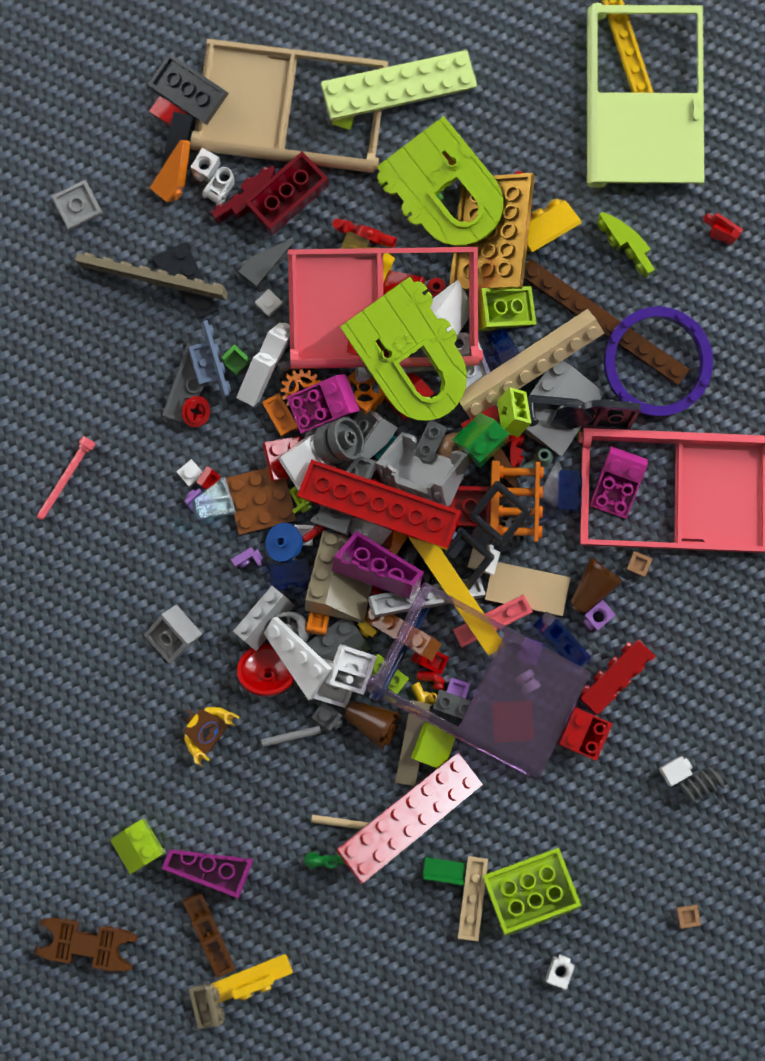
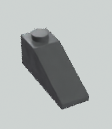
(262, 265)

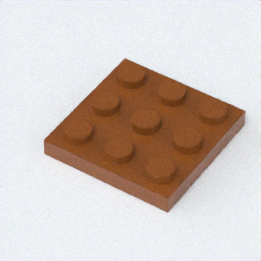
(259, 501)

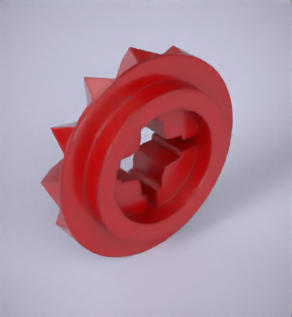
(201, 405)

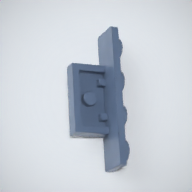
(206, 361)

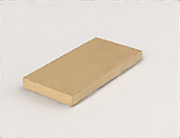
(542, 590)

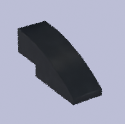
(179, 130)

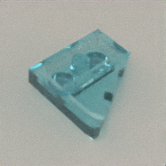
(214, 502)

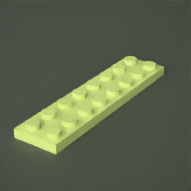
(398, 85)

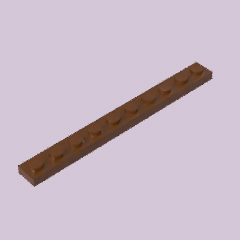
(630, 341)

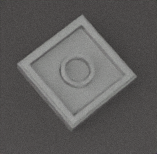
(77, 205)

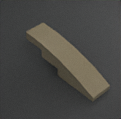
(407, 766)

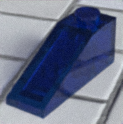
(561, 639)

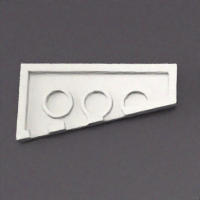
(301, 661)

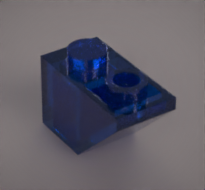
(502, 346)

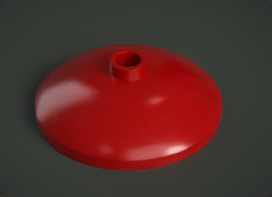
(259, 664)

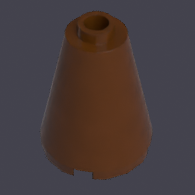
(594, 586)
(373, 722)

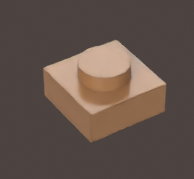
(639, 564)
(688, 916)

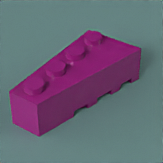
(376, 566)
(214, 871)

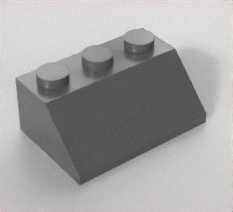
(343, 633)

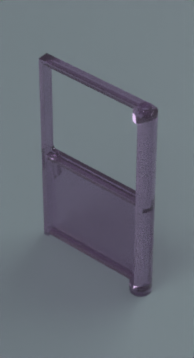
(518, 702)

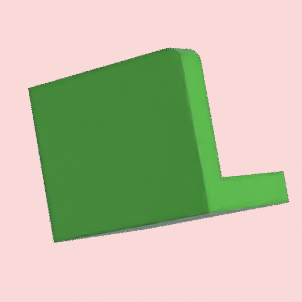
(235, 360)

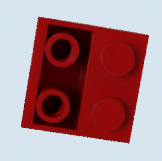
(584, 734)

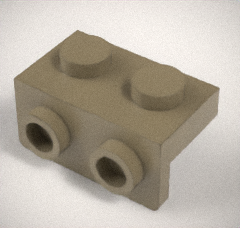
(206, 1005)

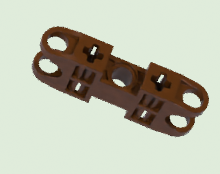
(71, 941)

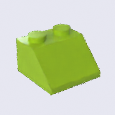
(137, 846)

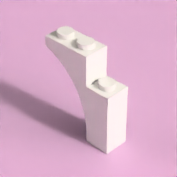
(264, 364)

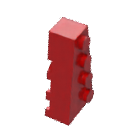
(616, 676)

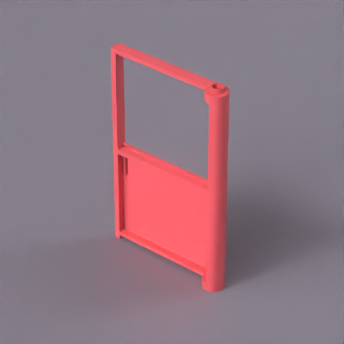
(338, 284)
(715, 489)

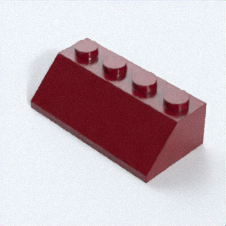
(287, 193)

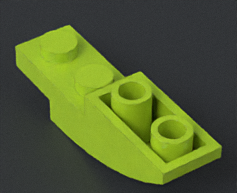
(621, 236)

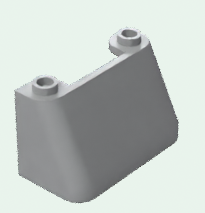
(432, 481)

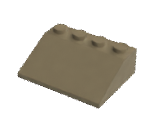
(331, 591)

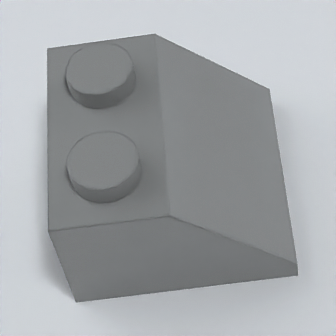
(172, 634)

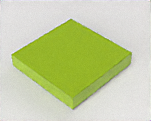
(433, 746)

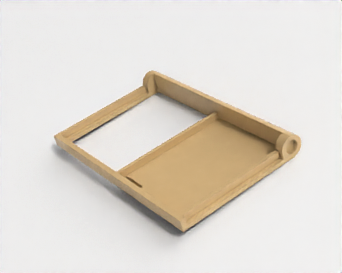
(259, 102)

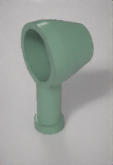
(537, 458)

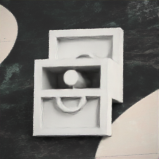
(348, 674)

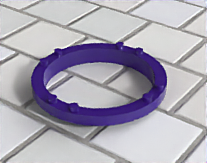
(697, 335)

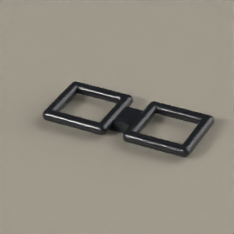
(484, 533)

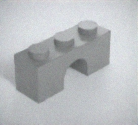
(252, 627)

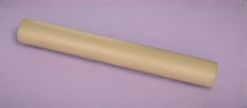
(338, 822)

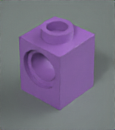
(606, 612)

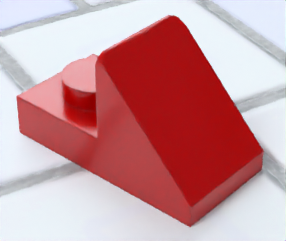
(436, 665)

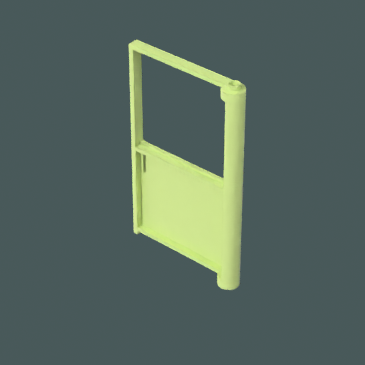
(643, 133)

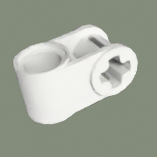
(217, 189)

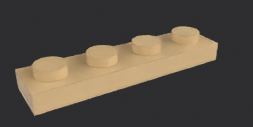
(472, 898)

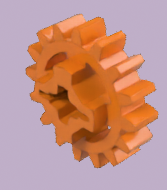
(296, 377)

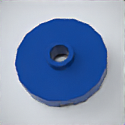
(292, 542)

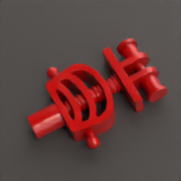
(374, 236)

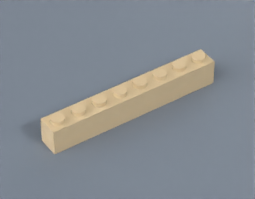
(531, 362)

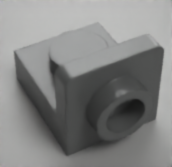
(327, 717)

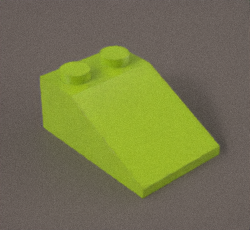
(505, 308)

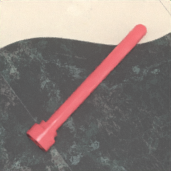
(85, 446)

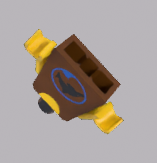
(205, 730)

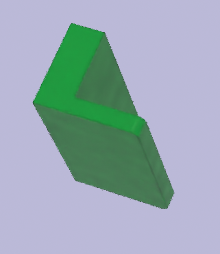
(443, 870)

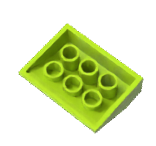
(532, 892)

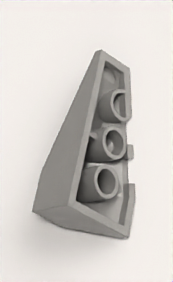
(376, 433)

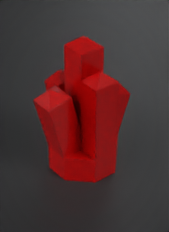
(722, 228)

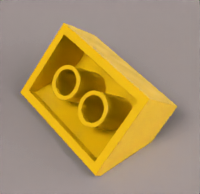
(550, 223)

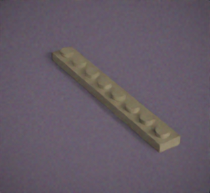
(145, 274)

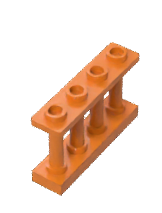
(498, 510)

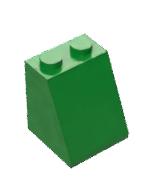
(481, 439)

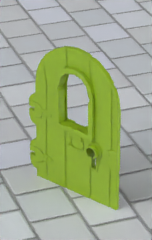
(422, 172)
(403, 325)

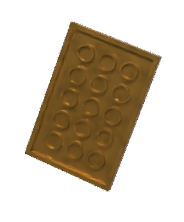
(505, 248)

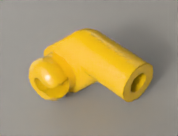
(423, 696)

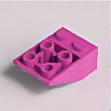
(323, 403)
(619, 482)

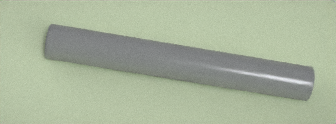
(291, 736)

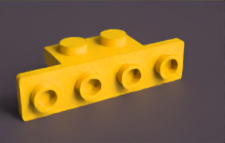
(253, 979)

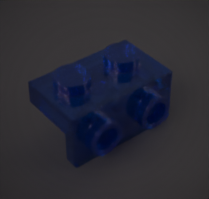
(569, 490)

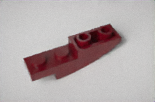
(237, 202)

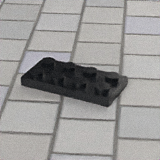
(188, 89)

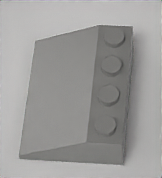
(562, 382)

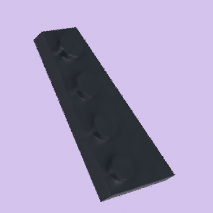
(181, 261)

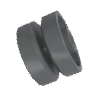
(339, 441)

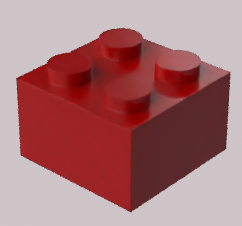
(465, 500)

